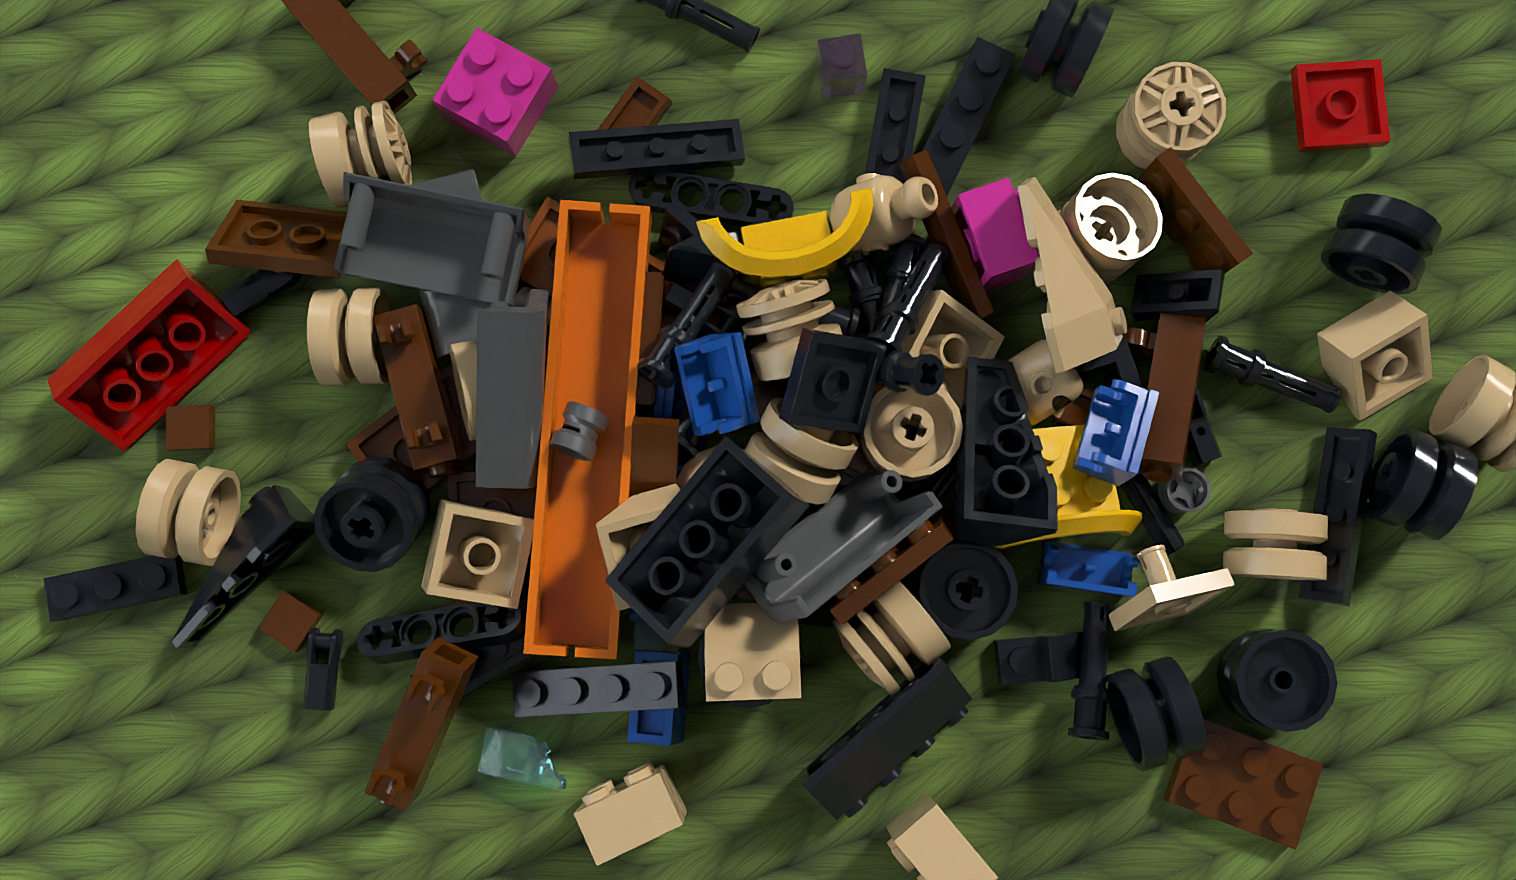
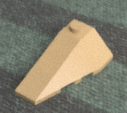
(1080, 308)

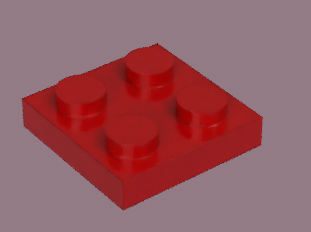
(1340, 105)

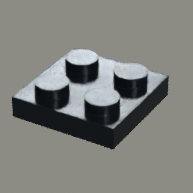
(832, 381)

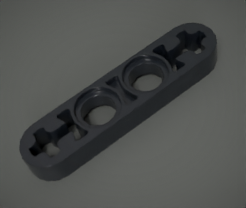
(713, 191)
(443, 625)

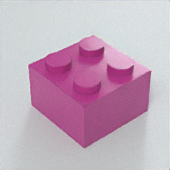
(496, 92)
(995, 233)

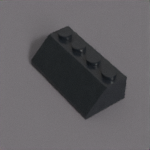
(706, 544)
(885, 738)

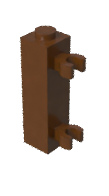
(358, 54)
(1174, 375)
(419, 391)
(421, 724)

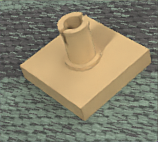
(1166, 594)

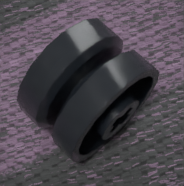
(1066, 42)
(1381, 243)
(1421, 484)
(372, 514)
(990, 584)
(1303, 682)
(1156, 713)

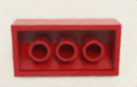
(147, 356)

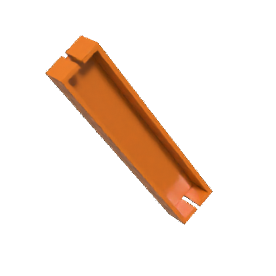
(591, 363)

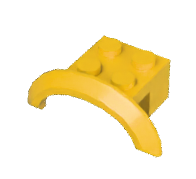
(791, 245)
(1083, 501)

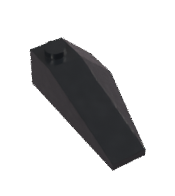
(1000, 470)
(256, 548)

